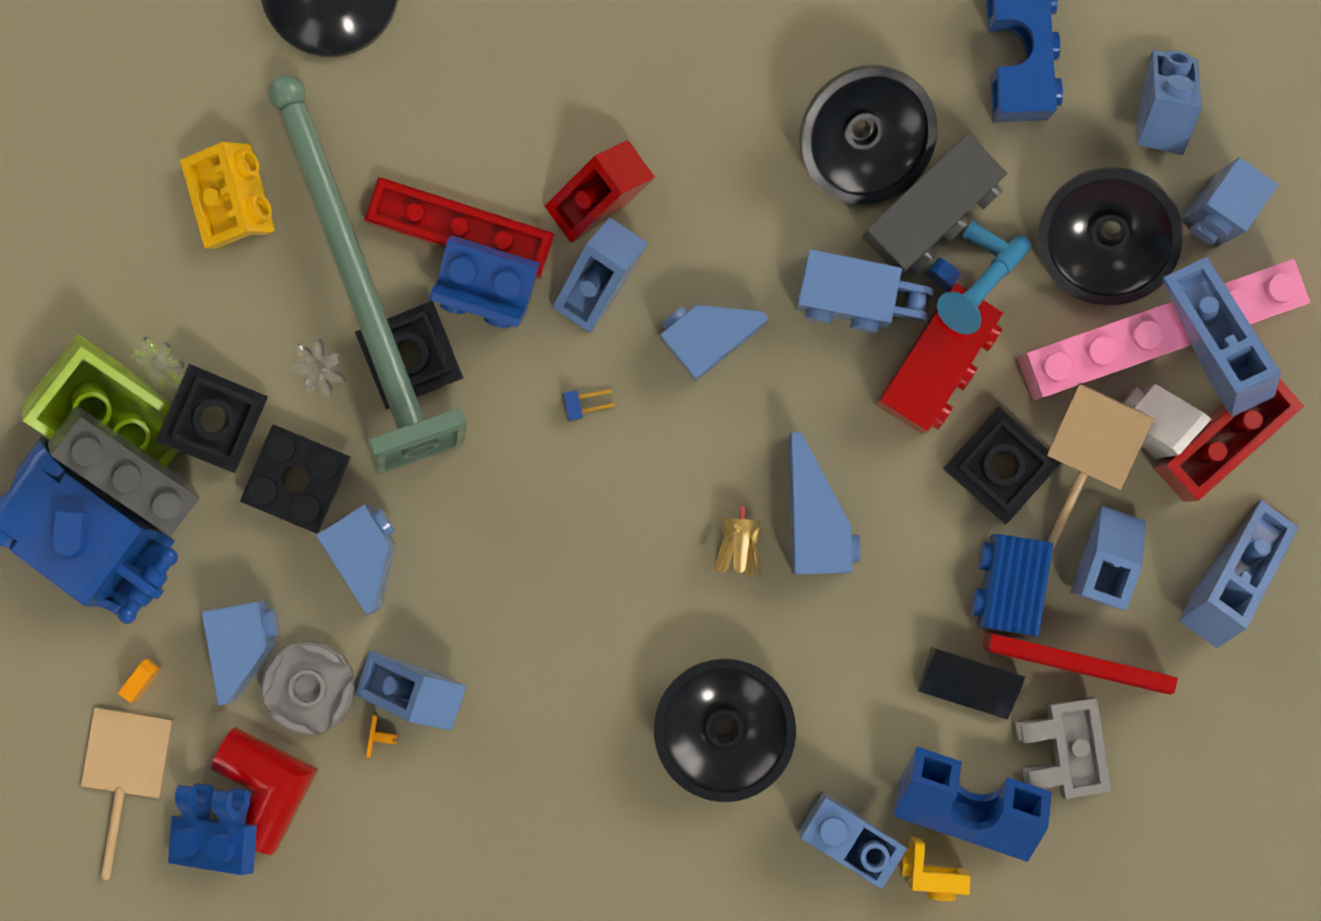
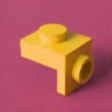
(939, 881)

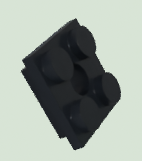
(437, 362)
(196, 393)
(973, 469)
(267, 485)

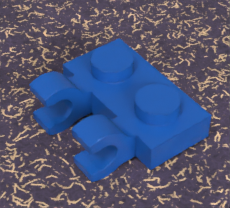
(209, 843)

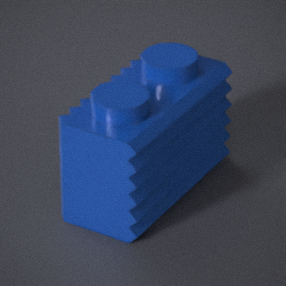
(1012, 584)

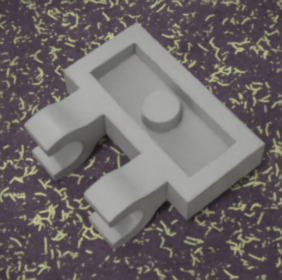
(1077, 749)

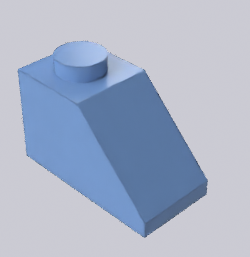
(599, 274)
(708, 335)
(362, 553)
(238, 645)
(410, 691)

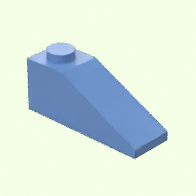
(1222, 338)
(818, 523)
(1239, 576)

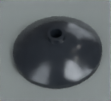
(329, 26)
(889, 149)
(1106, 265)
(730, 764)

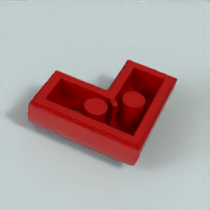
(273, 776)

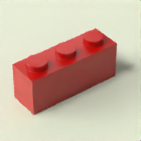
(935, 367)
(1225, 444)

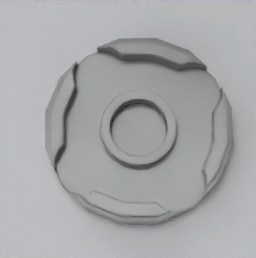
(308, 687)

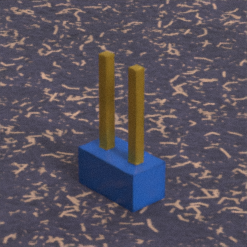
(573, 407)

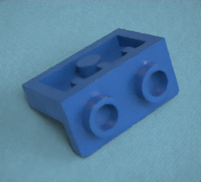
(484, 283)

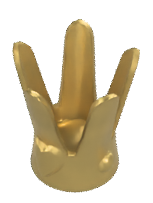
(742, 538)

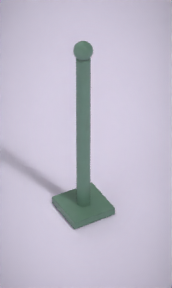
(415, 436)

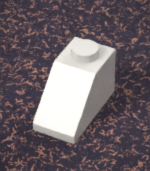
(1174, 422)

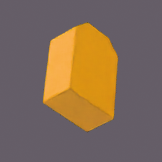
(139, 680)

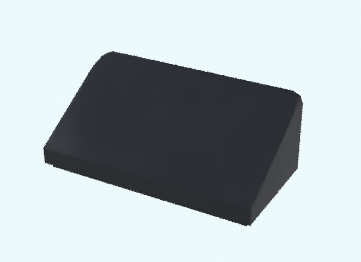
(970, 683)

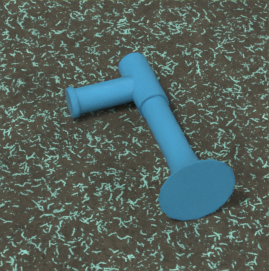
(961, 310)

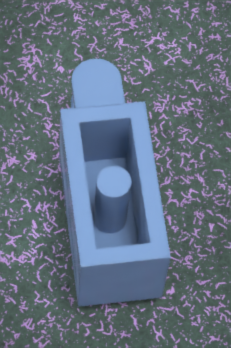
(857, 292)

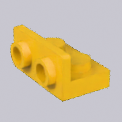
(227, 194)

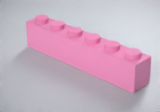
(1152, 333)

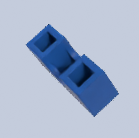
(1029, 88)
(1002, 821)

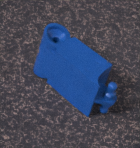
(123, 552)

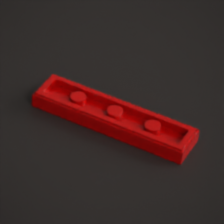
(437, 218)
(1079, 663)

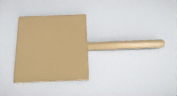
(1099, 441)
(127, 757)

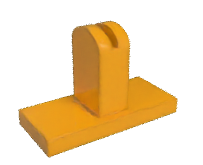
(379, 736)

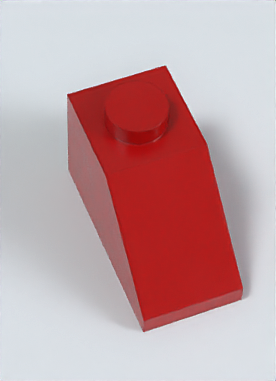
(599, 190)

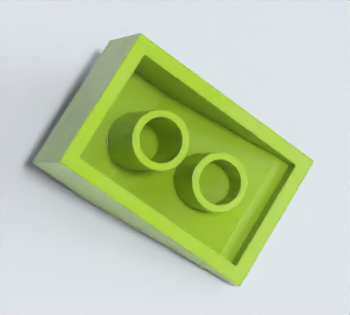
(103, 389)

